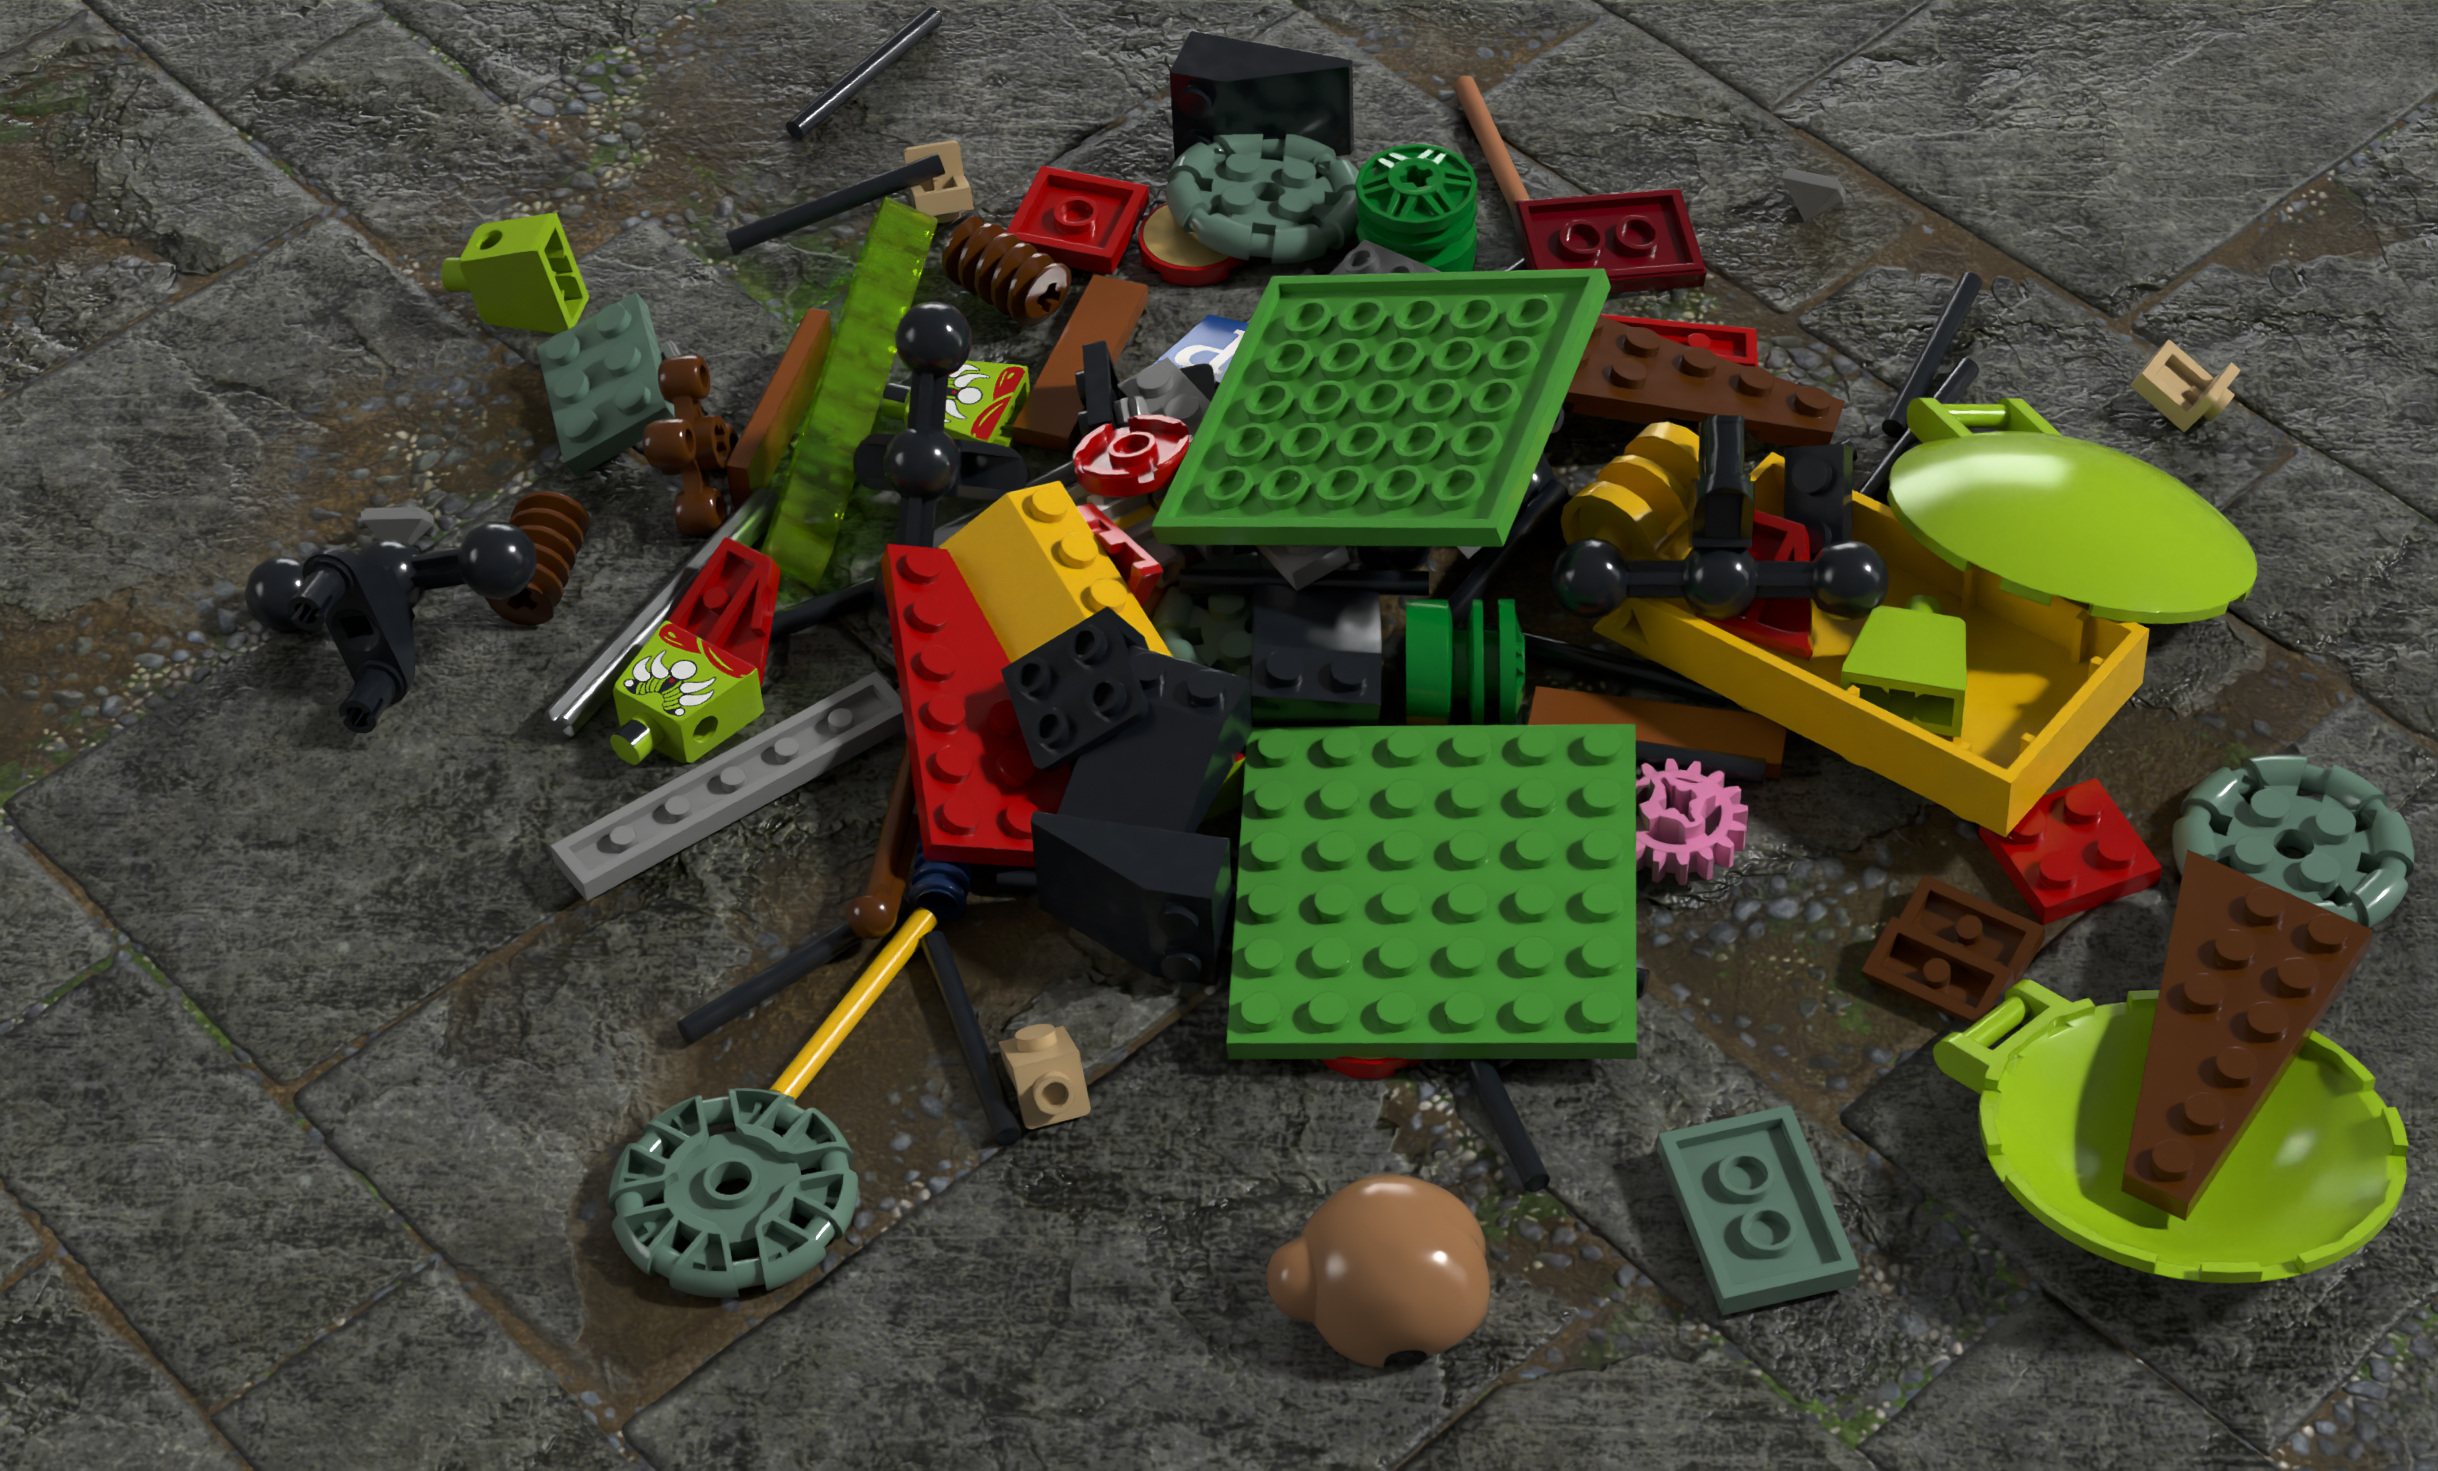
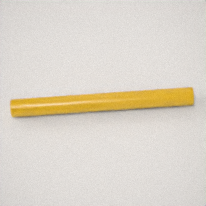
(855, 1004)

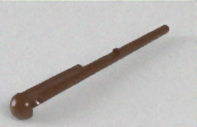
(877, 911)

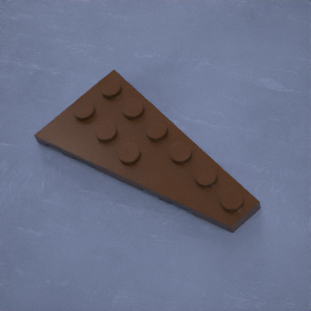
(1647, 378)
(2233, 1010)

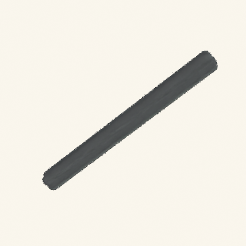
(598, 680)

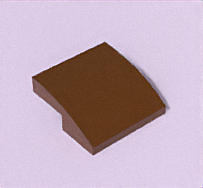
(1953, 951)

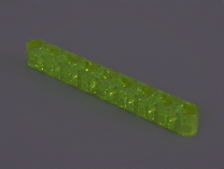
(848, 392)

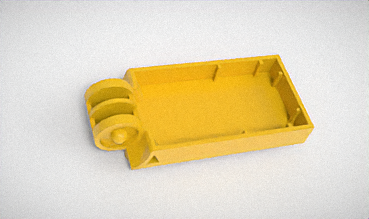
(2035, 672)

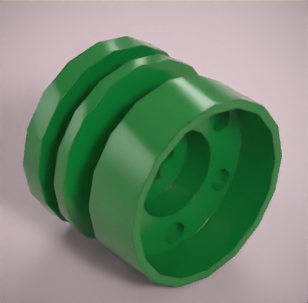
(1420, 205)
(1462, 663)

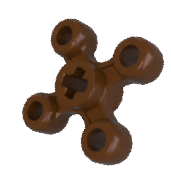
(690, 444)

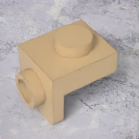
(946, 194)
(2183, 387)
(1046, 1075)

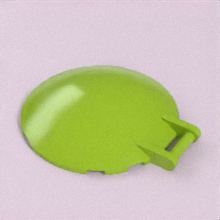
(2064, 516)
(2058, 1122)

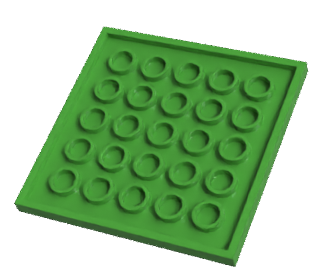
(1384, 410)
(1436, 893)

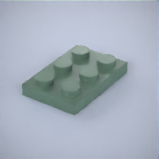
(604, 383)
(1757, 1210)

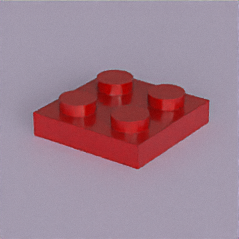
(1080, 218)
(2074, 853)

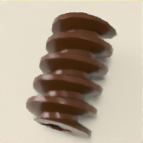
(1005, 271)
(557, 531)

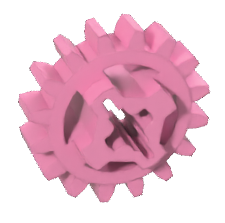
(1679, 821)

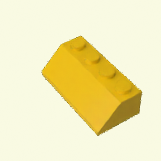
(1041, 570)

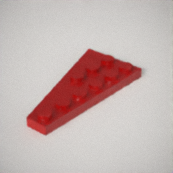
(960, 725)

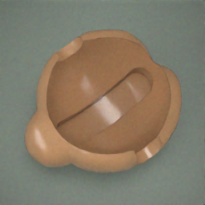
(1385, 1270)

